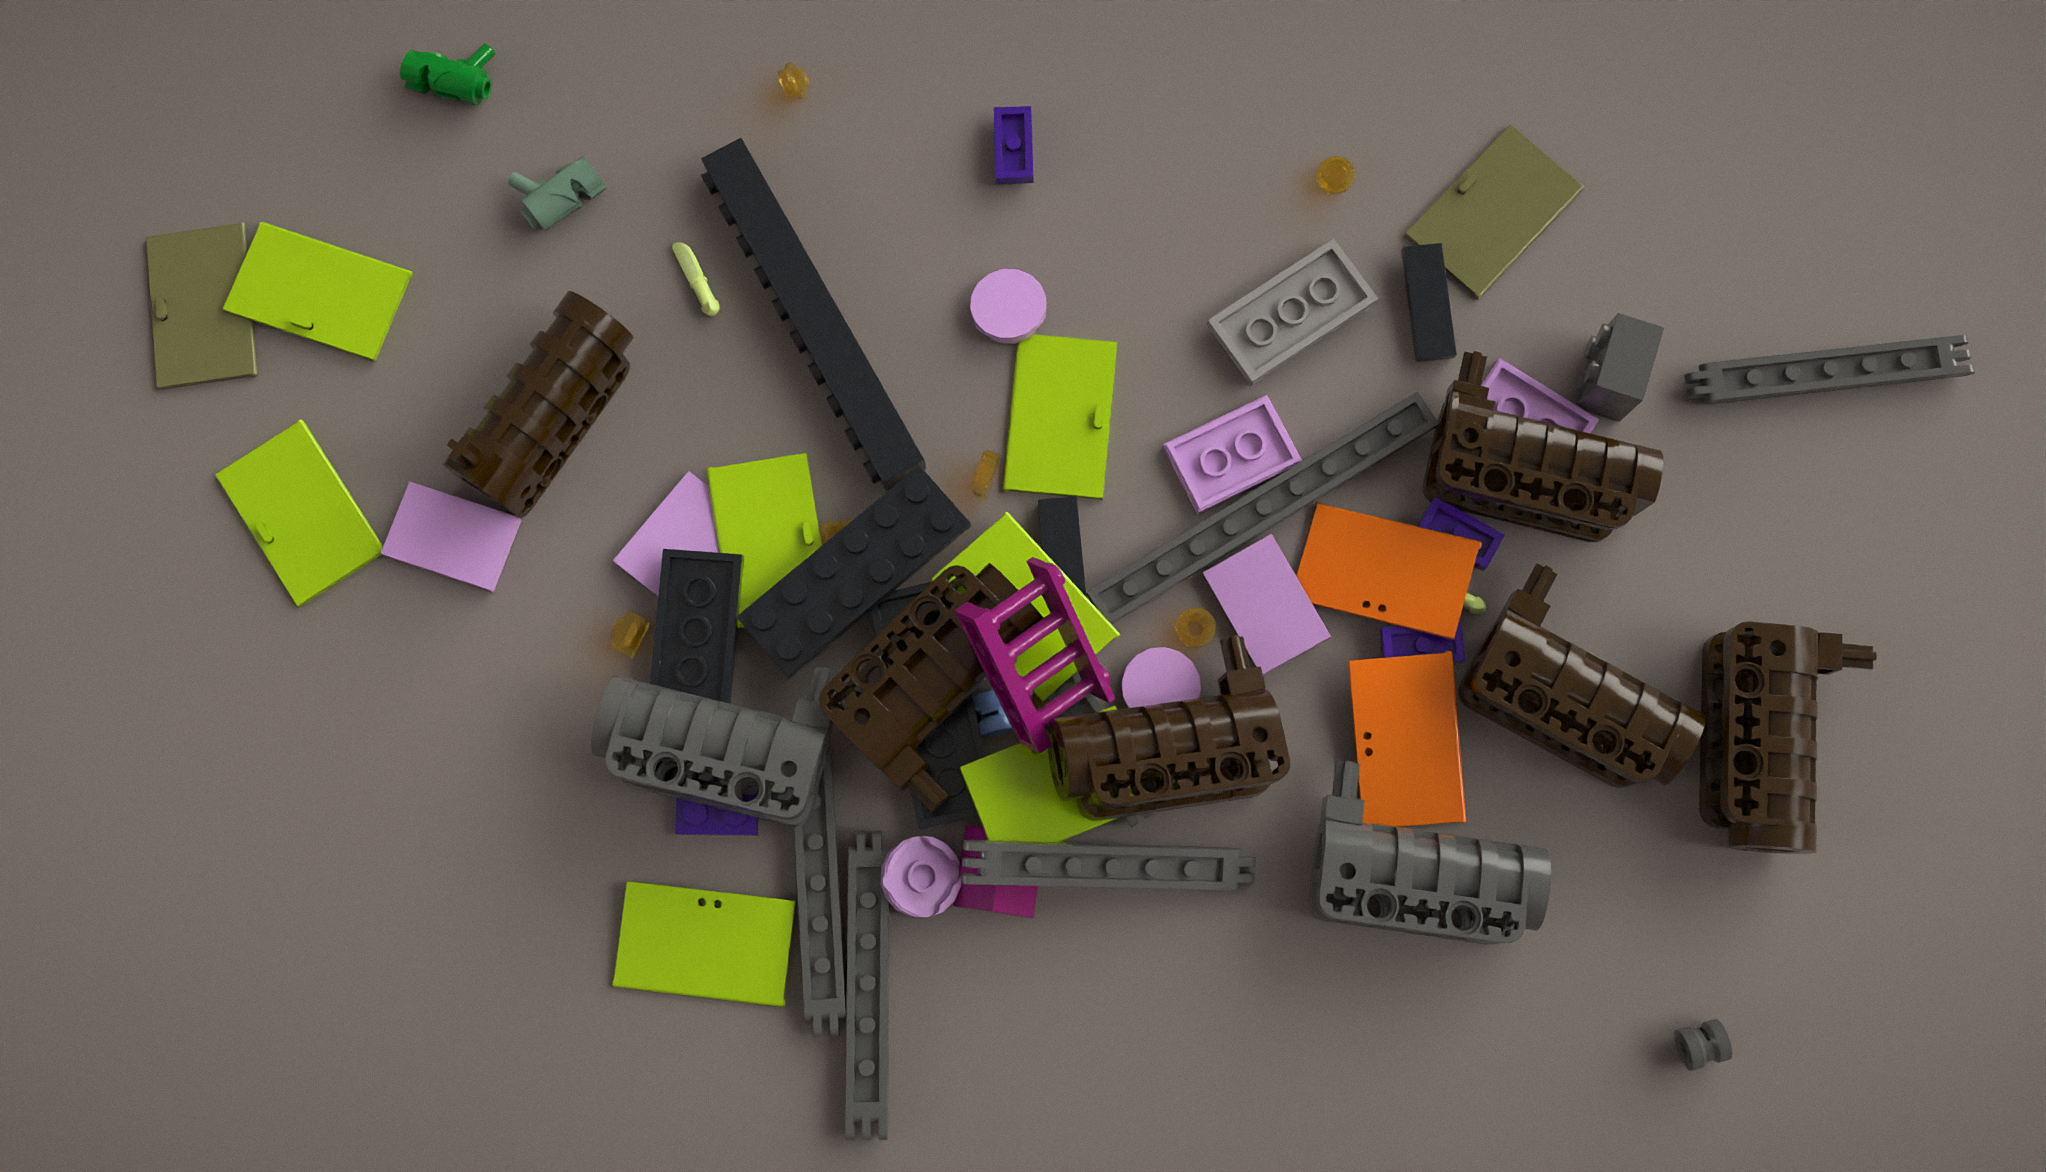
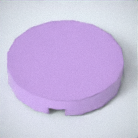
(1008, 305)
(1159, 677)
(920, 876)

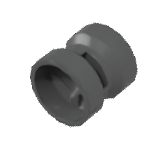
(1703, 1044)

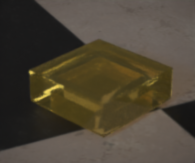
(985, 474)

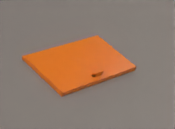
(1390, 564)
(1412, 739)

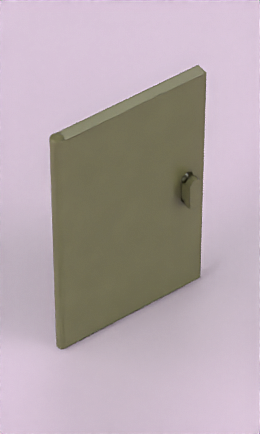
(1505, 207)
(190, 285)

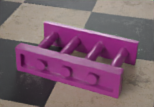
(999, 658)

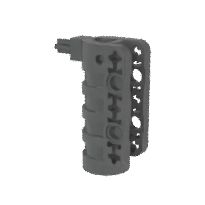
(718, 743)
(1422, 873)

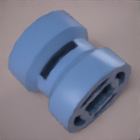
(993, 718)

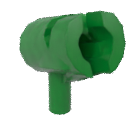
(451, 79)

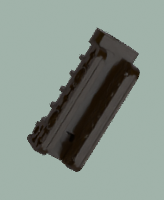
(1534, 466)

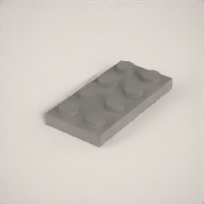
(1292, 311)

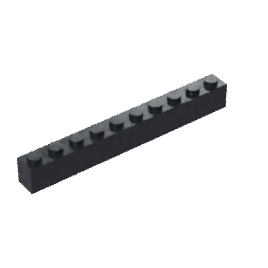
(813, 313)

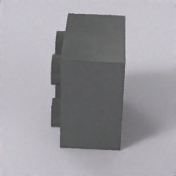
(1618, 367)

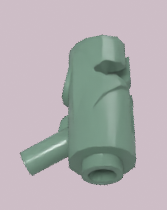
(556, 198)

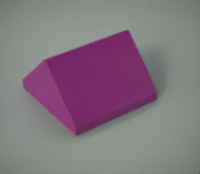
(993, 898)

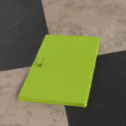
(307, 282)
(1056, 401)
(300, 501)
(766, 516)
(1008, 549)
(1019, 799)
(705, 950)

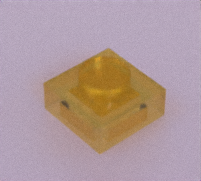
(628, 634)

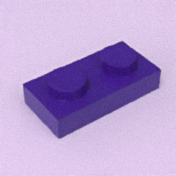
(1013, 145)
(1450, 520)
(1402, 641)
(711, 821)

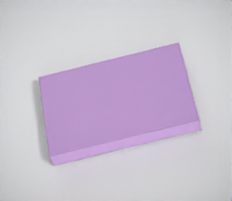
(1528, 398)
(1232, 454)
(678, 523)
(451, 536)
(1266, 604)

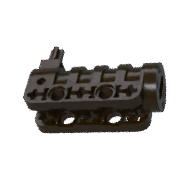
(544, 406)
(923, 680)
(1576, 697)
(1767, 731)
(1173, 743)

